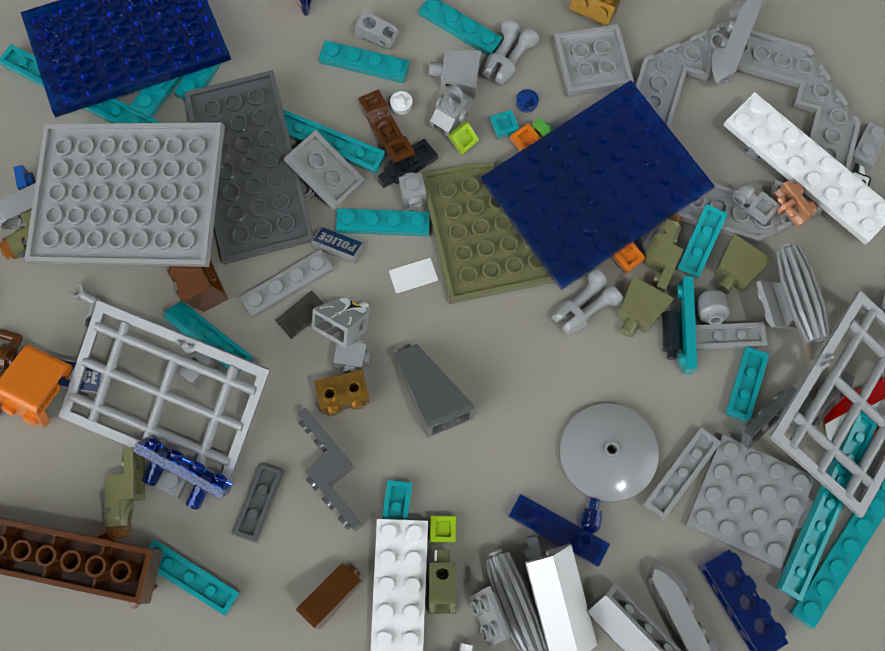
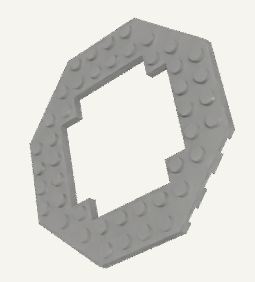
(769, 58)

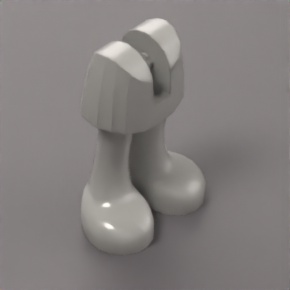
(511, 32)
(597, 283)

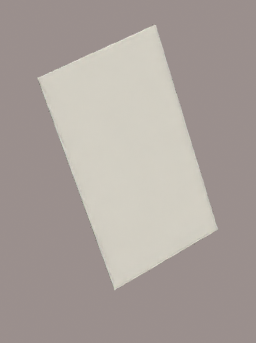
(413, 275)

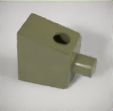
(739, 265)
(641, 306)
(442, 592)

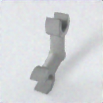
(88, 297)

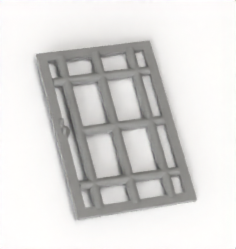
(163, 392)
(859, 401)

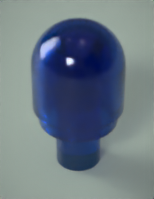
(592, 517)

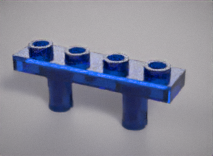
(191, 471)
(559, 530)

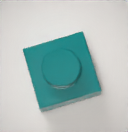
(504, 124)

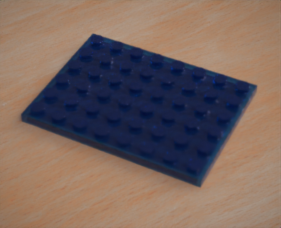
(118, 46)
(596, 184)

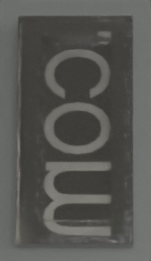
(299, 315)

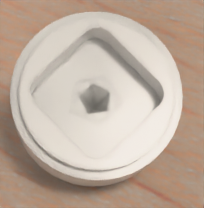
(401, 103)

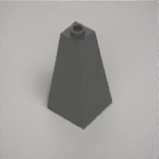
(432, 392)

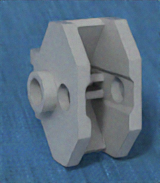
(451, 109)

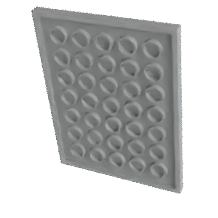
(126, 194)

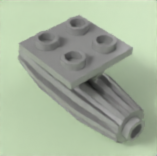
(797, 298)
(508, 606)

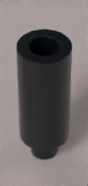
(671, 333)

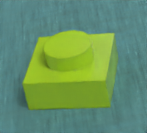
(463, 137)
(443, 529)

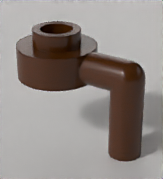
(9, 352)

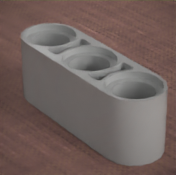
(14, 206)

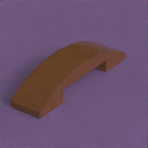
(384, 127)

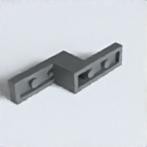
(770, 414)
(328, 470)

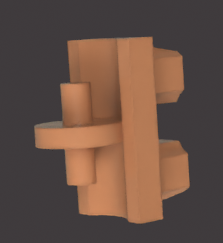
(793, 203)

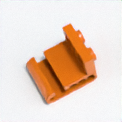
(32, 384)

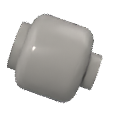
(713, 307)

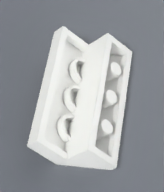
(561, 601)

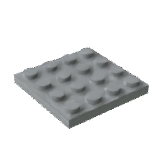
(750, 502)

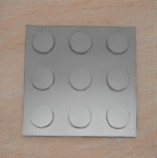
(593, 59)

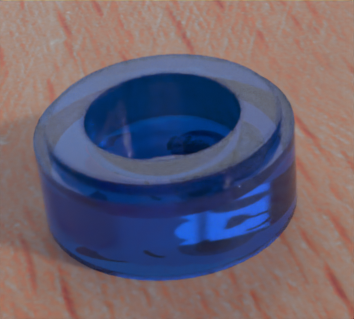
(527, 100)

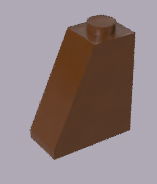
(329, 595)

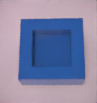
(23, 177)

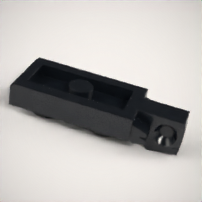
(423, 157)

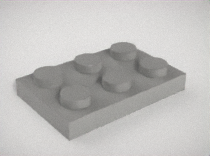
(324, 169)

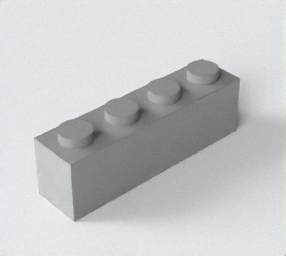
(628, 623)

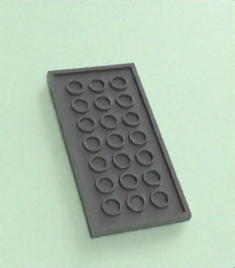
(258, 192)

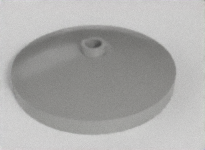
(593, 468)

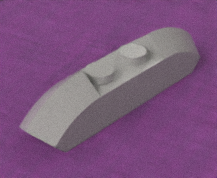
(727, 57)
(677, 609)

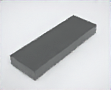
(258, 502)

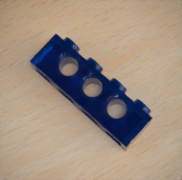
(714, 571)

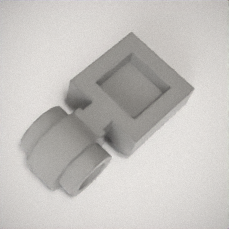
(761, 206)

